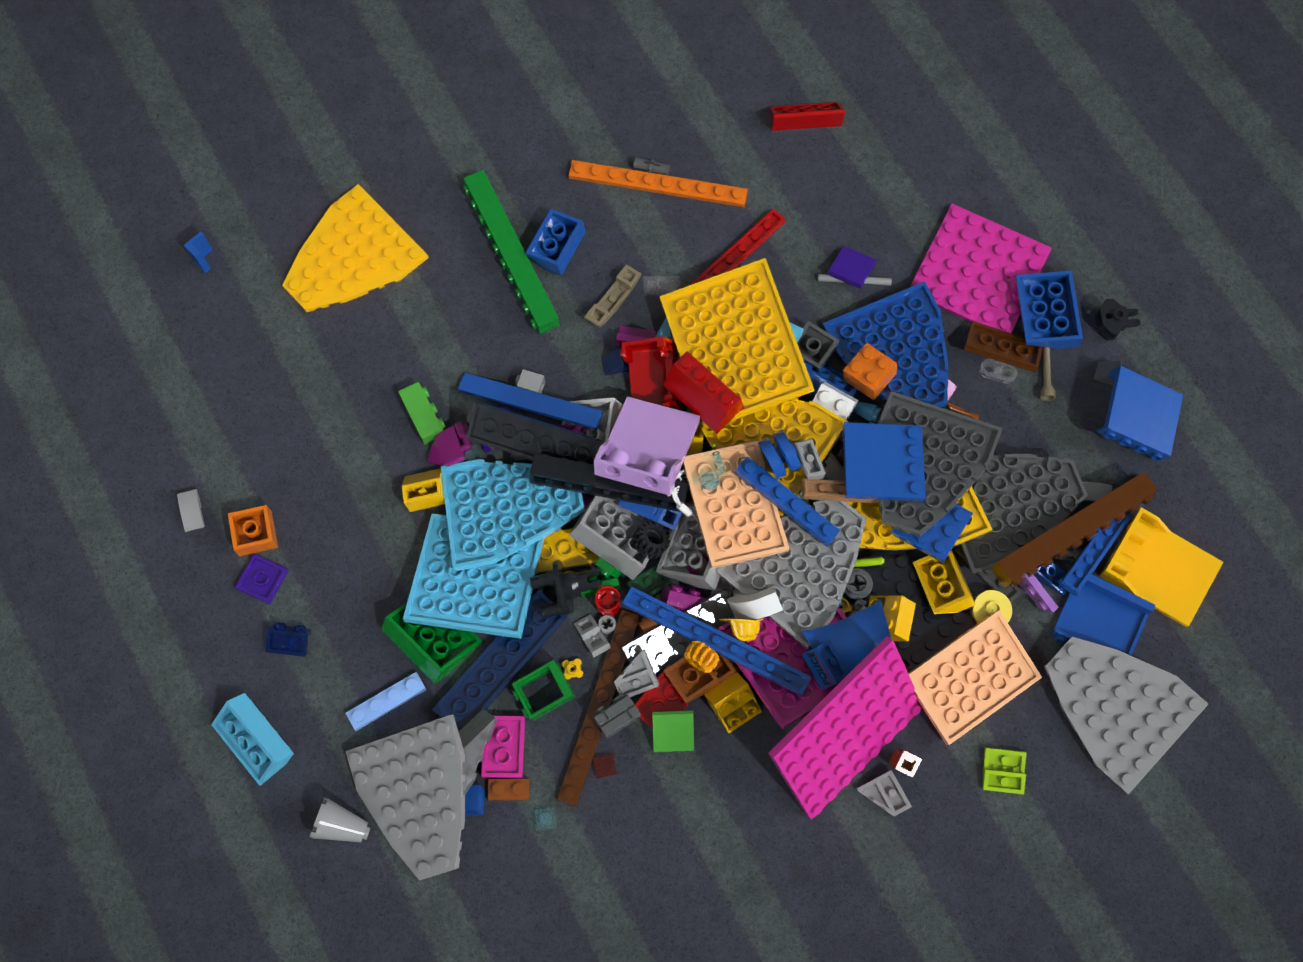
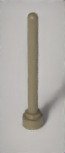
(1047, 392)

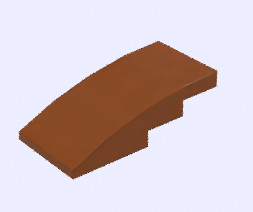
(694, 683)

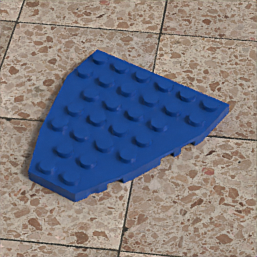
(908, 332)

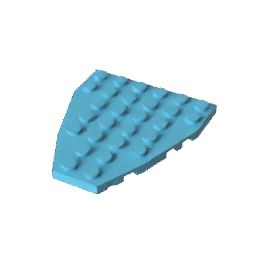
(499, 512)

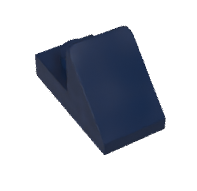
(614, 363)

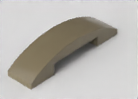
(614, 297)

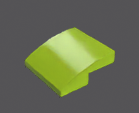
(1004, 770)

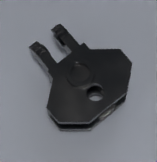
(1114, 319)

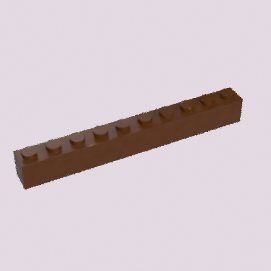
(1073, 530)

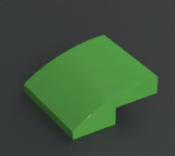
(673, 731)

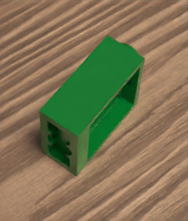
(561, 680)

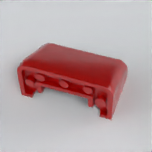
(649, 367)

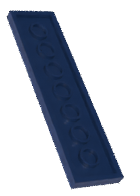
(498, 665)

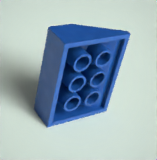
(1049, 309)

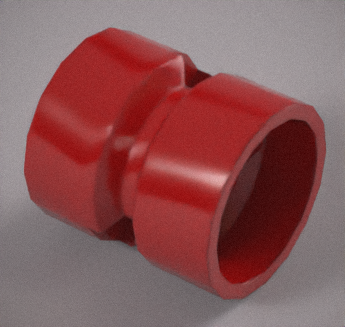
(608, 601)

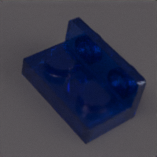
(287, 639)

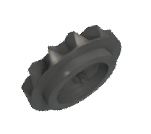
(862, 577)

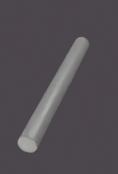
(870, 280)

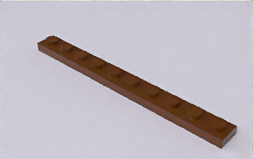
(602, 695)

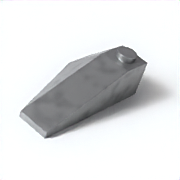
(473, 739)

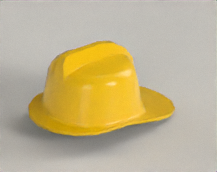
(744, 629)

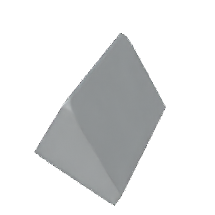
(810, 459)

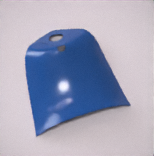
(854, 635)

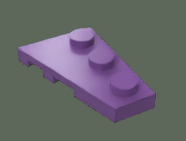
(1038, 594)

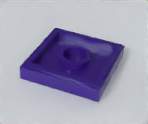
(852, 267)
(261, 578)

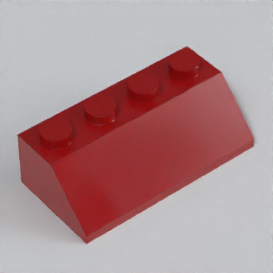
(703, 392)

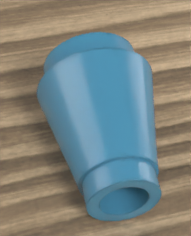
(867, 411)

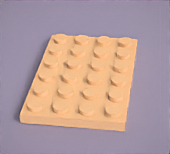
(734, 517)
(973, 677)

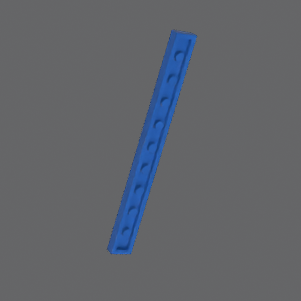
(720, 642)

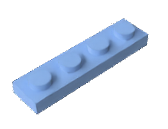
(385, 701)

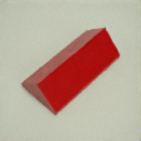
(806, 116)

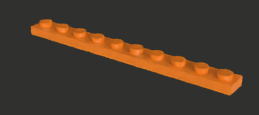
(658, 183)

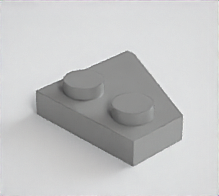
(637, 676)
(886, 793)

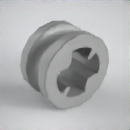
(609, 630)

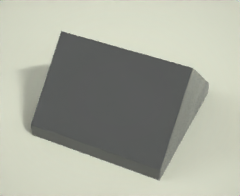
(816, 345)

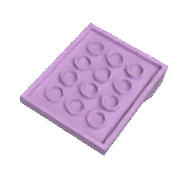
(646, 445)

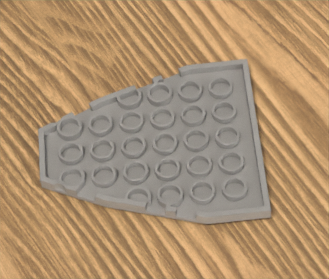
(809, 575)
(1121, 707)
(416, 793)

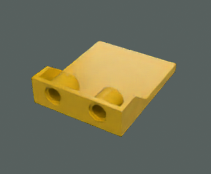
(1161, 567)

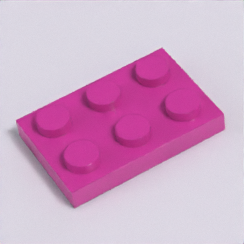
(505, 749)

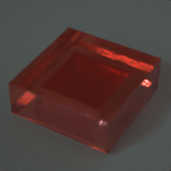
(605, 766)

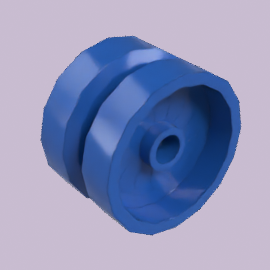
(782, 452)

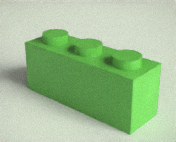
(422, 412)

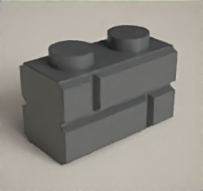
(616, 716)

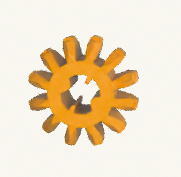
(701, 656)

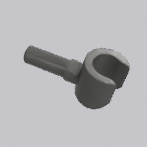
(859, 606)

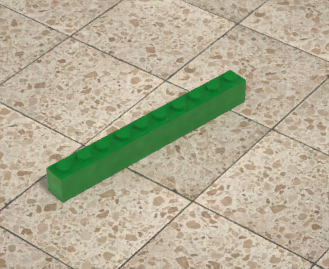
(511, 252)

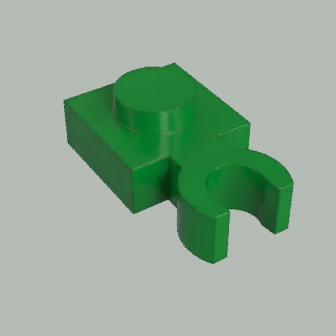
(607, 569)

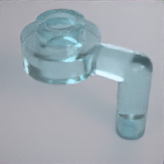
(711, 479)

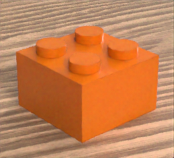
(870, 371)
(252, 530)

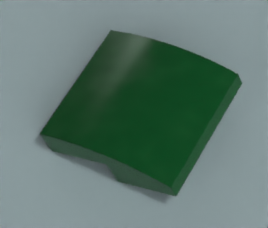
(650, 582)

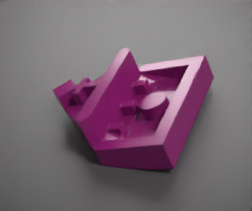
(446, 448)

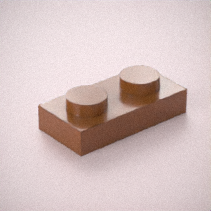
(508, 789)

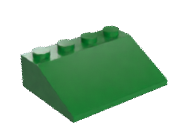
(430, 648)

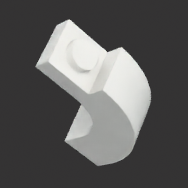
(754, 605)

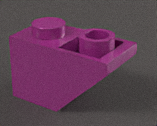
(680, 598)

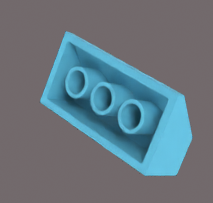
(251, 738)

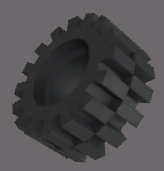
(657, 534)

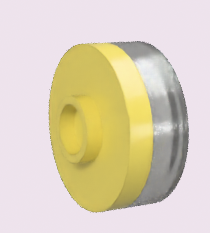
(987, 603)

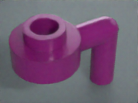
(462, 429)

